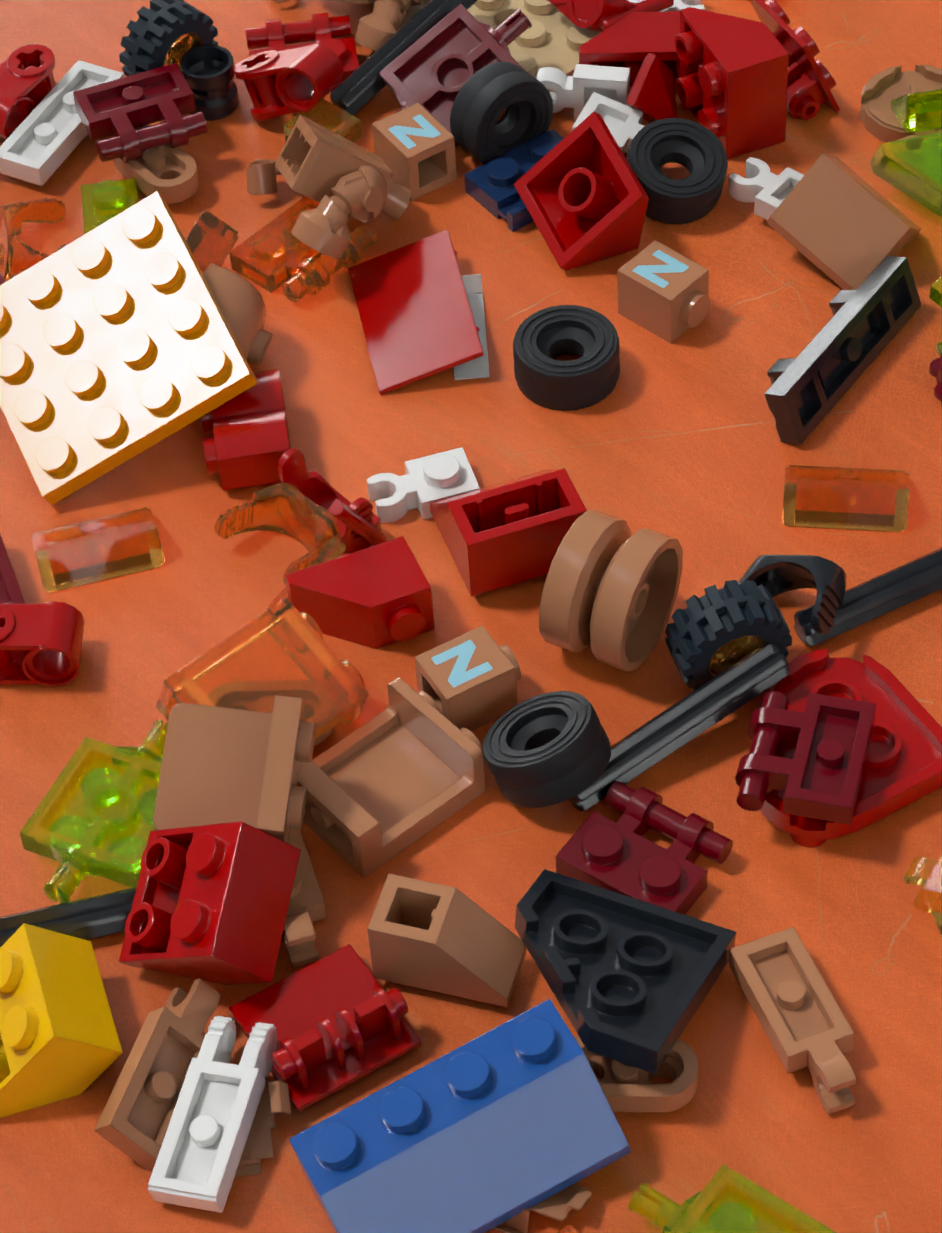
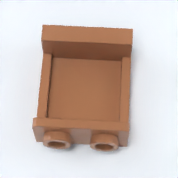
(391, 780)

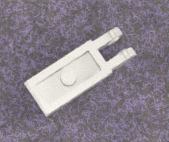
(212, 1118)

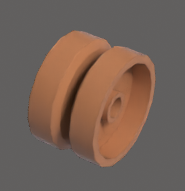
(610, 590)

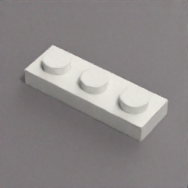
(51, 128)

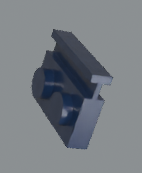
(494, 181)

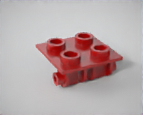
(807, 78)
(329, 1025)

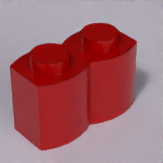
(248, 434)

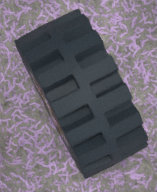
(164, 35)
(724, 630)

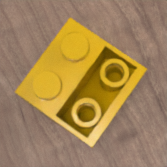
(52, 1019)

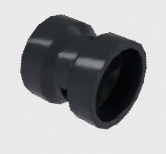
(212, 88)

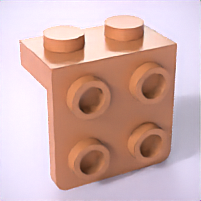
(234, 767)

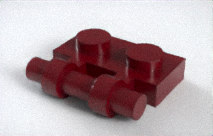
(137, 101)
(827, 759)
(626, 862)

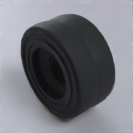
(483, 101)
(681, 143)
(566, 383)
(547, 749)

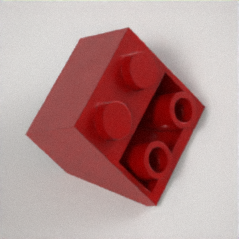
(732, 79)
(508, 528)
(211, 903)

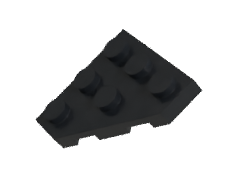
(620, 965)

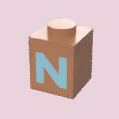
(416, 150)
(663, 291)
(470, 678)

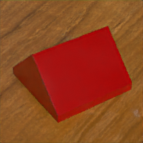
(585, 197)

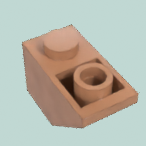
(442, 942)

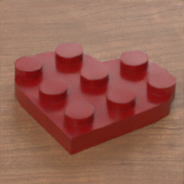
(902, 751)

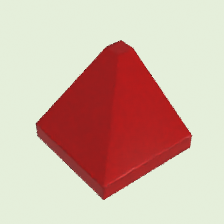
(653, 90)

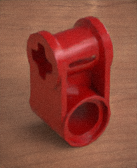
(289, 79)
(24, 83)
(40, 643)

